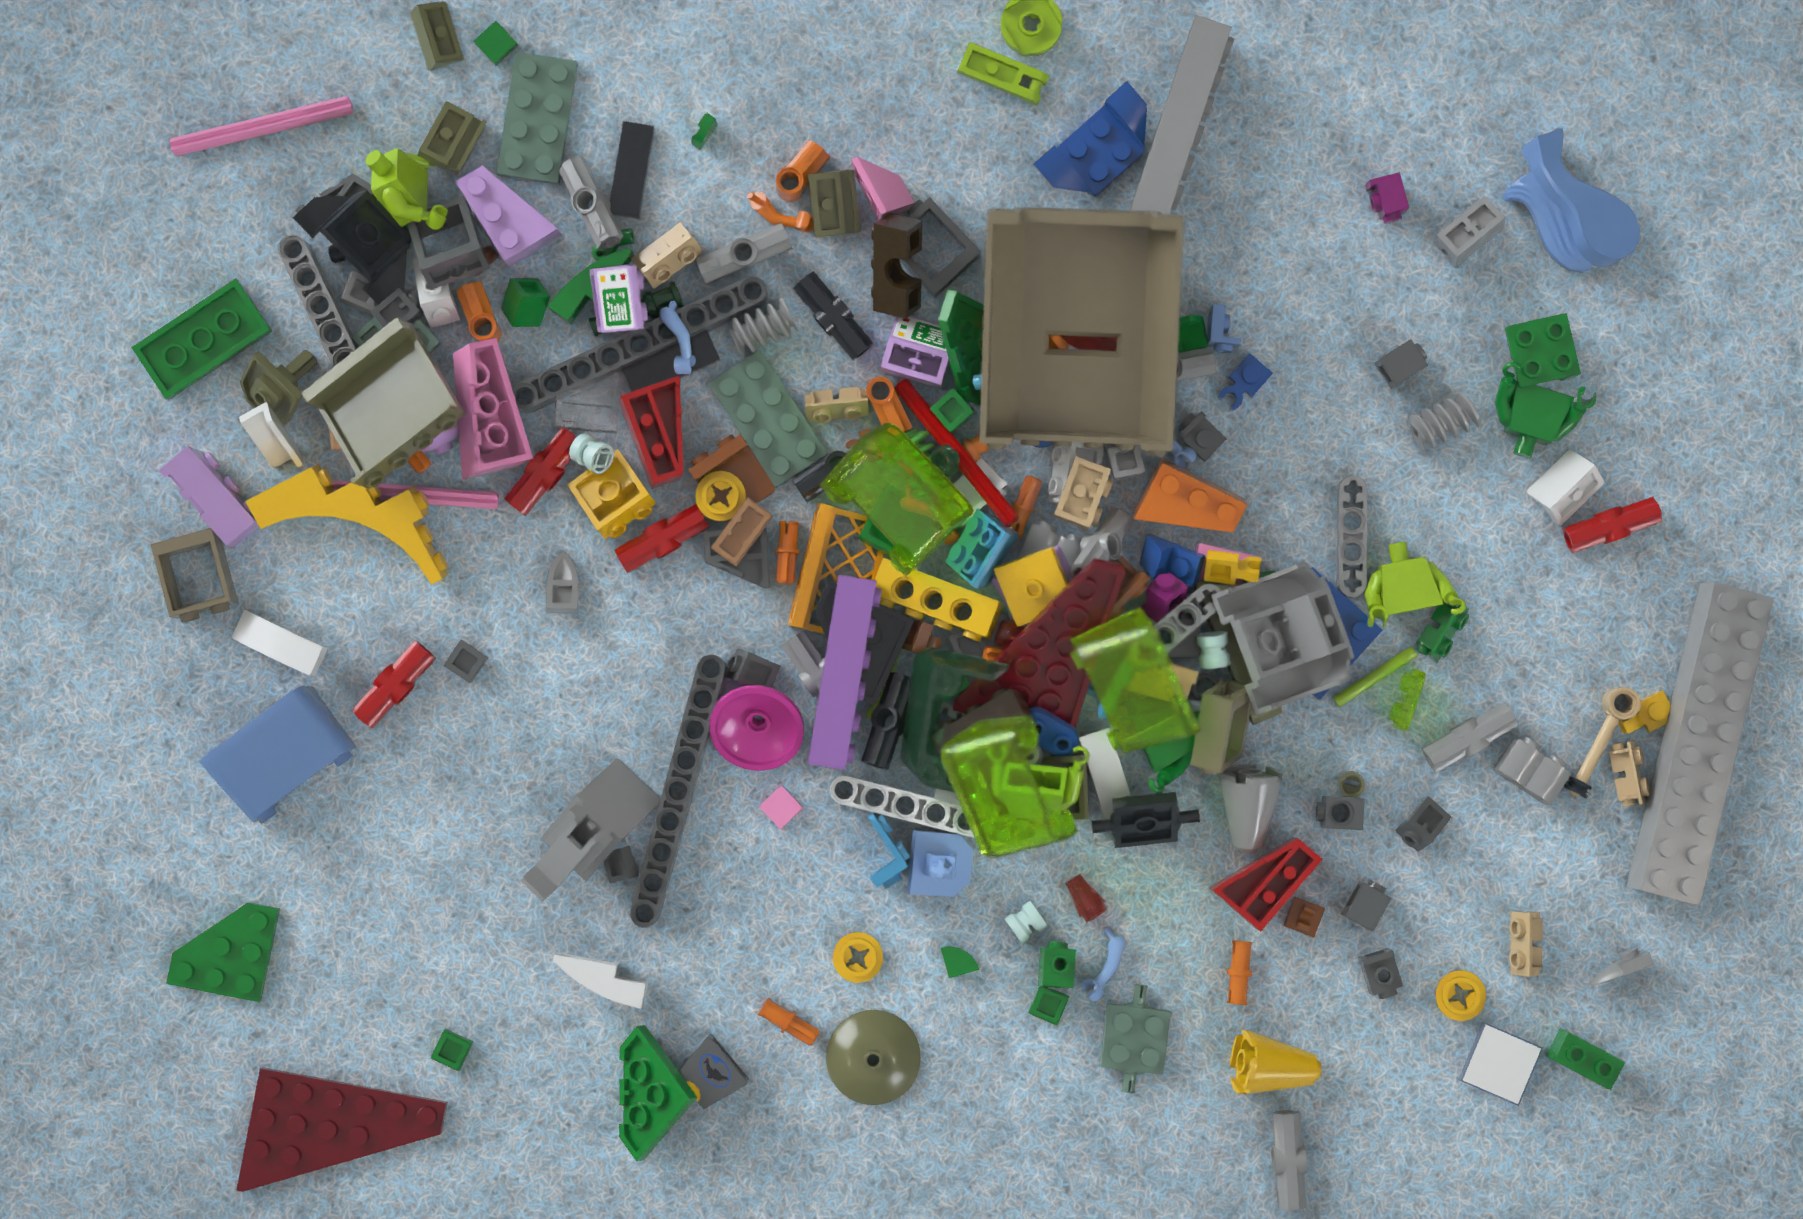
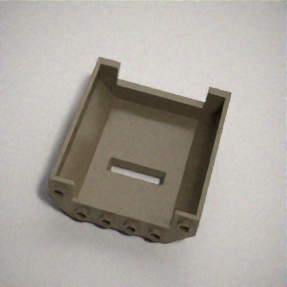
(1081, 278)

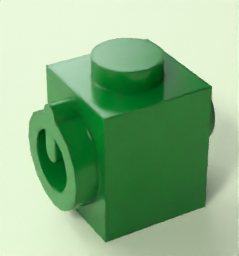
(1057, 966)

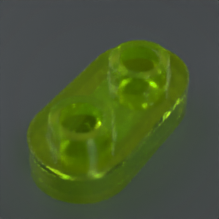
(1403, 712)

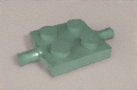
(1134, 1038)

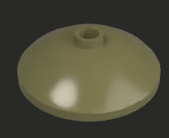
(876, 1034)

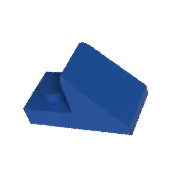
(1163, 556)

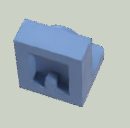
(1217, 325)

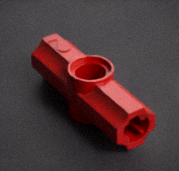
(542, 473)
(1612, 524)
(661, 538)
(393, 684)

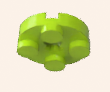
(1025, 41)

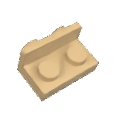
(667, 255)
(1083, 493)

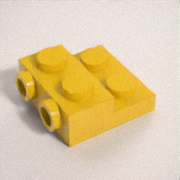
(612, 497)

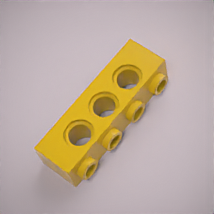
(984, 609)

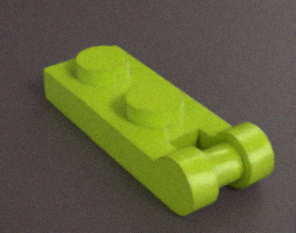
(1002, 73)

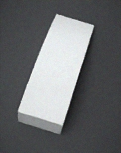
(279, 643)
(1104, 770)
(603, 979)

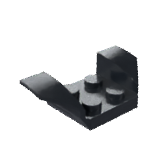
(364, 236)

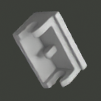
(1470, 231)

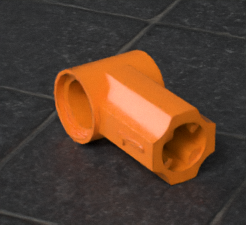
(807, 161)
(478, 310)
(889, 409)

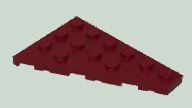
(1041, 652)
(319, 1122)

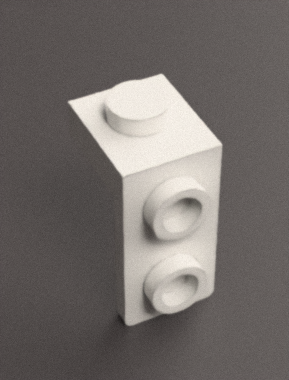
(437, 303)

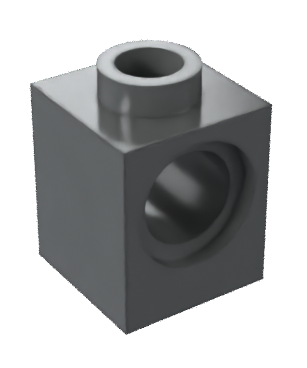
(1402, 363)
(1354, 816)
(1367, 904)

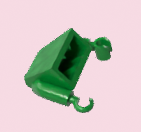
(1536, 412)
(1170, 760)

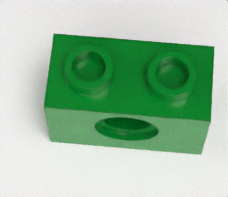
(1585, 1059)

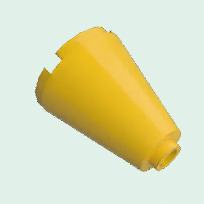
(1270, 1065)

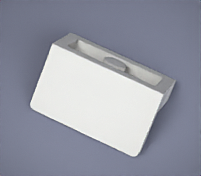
(270, 436)
(1566, 486)

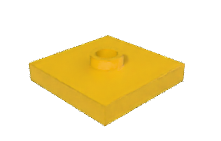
(1031, 583)

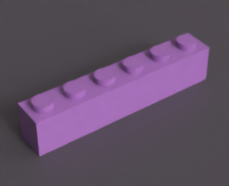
(842, 672)

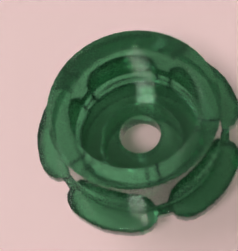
(940, 456)

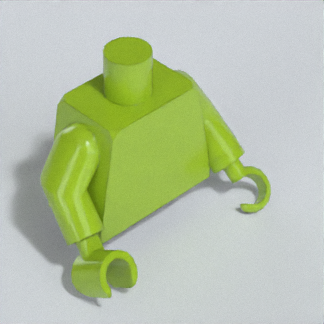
(402, 187)
(1407, 586)
(1060, 785)

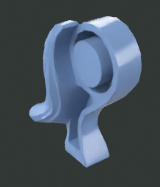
(1572, 218)

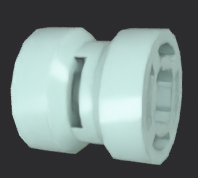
(591, 453)
(1213, 650)
(1026, 922)

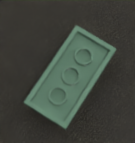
(537, 118)
(768, 418)

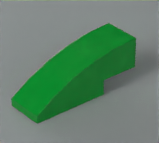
(578, 290)

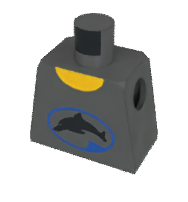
(712, 1073)

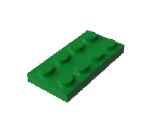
(201, 339)

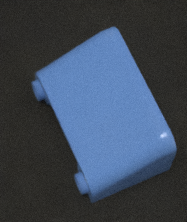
(278, 752)

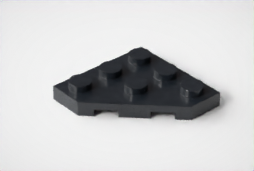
(885, 646)

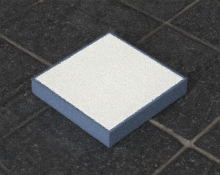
(1500, 1063)

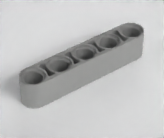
(314, 293)

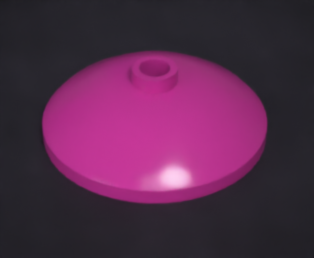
(756, 742)

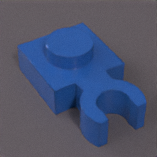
(1248, 378)

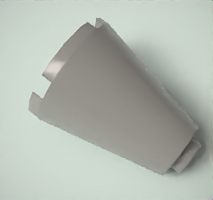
(1249, 803)

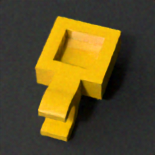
(1226, 567)
(1652, 714)

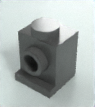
(1371, 966)

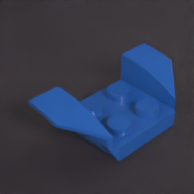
(1100, 146)

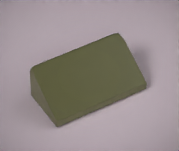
(436, 34)

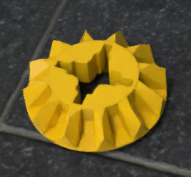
(723, 481)
(856, 972)
(1474, 999)

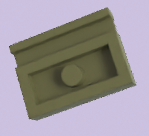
(452, 138)
(833, 203)

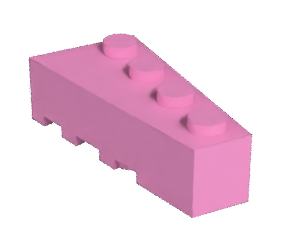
(492, 428)

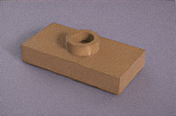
(742, 532)

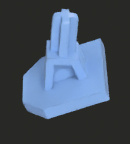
(938, 863)

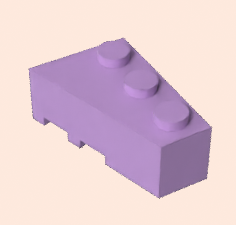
(507, 219)
(211, 494)

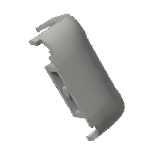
(1287, 635)

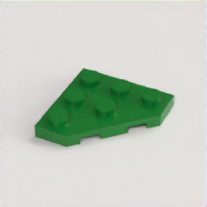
(962, 333)
(229, 955)
(650, 1092)

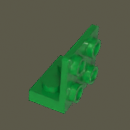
(1543, 350)

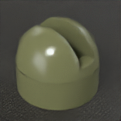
(1348, 789)

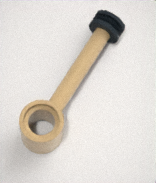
(1578, 785)

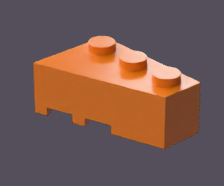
(1188, 500)

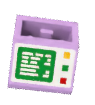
(618, 298)
(916, 352)

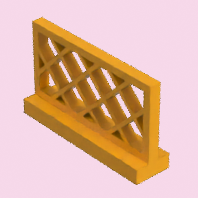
(815, 558)

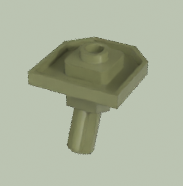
(274, 385)

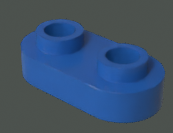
(1052, 731)

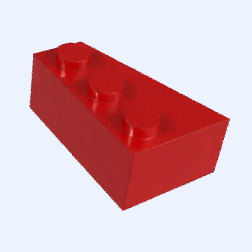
(656, 429)
(1267, 882)

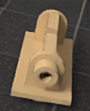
(822, 407)
(1632, 785)
(1523, 957)

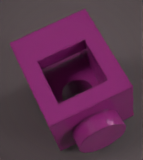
(1388, 197)
(1164, 593)

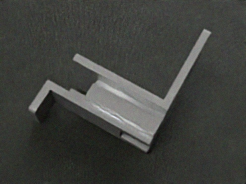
(591, 828)

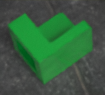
(525, 302)
(1191, 333)
(953, 410)

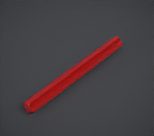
(966, 463)

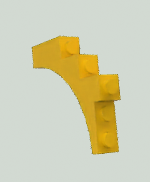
(395, 518)

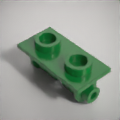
(1440, 640)

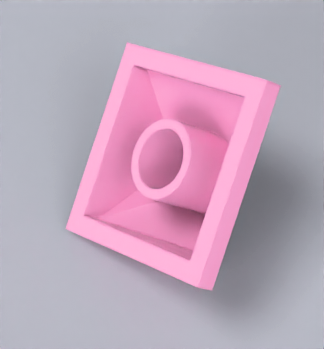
(882, 188)

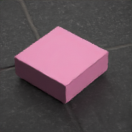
(781, 807)

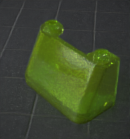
(899, 494)
(1134, 683)
(999, 790)

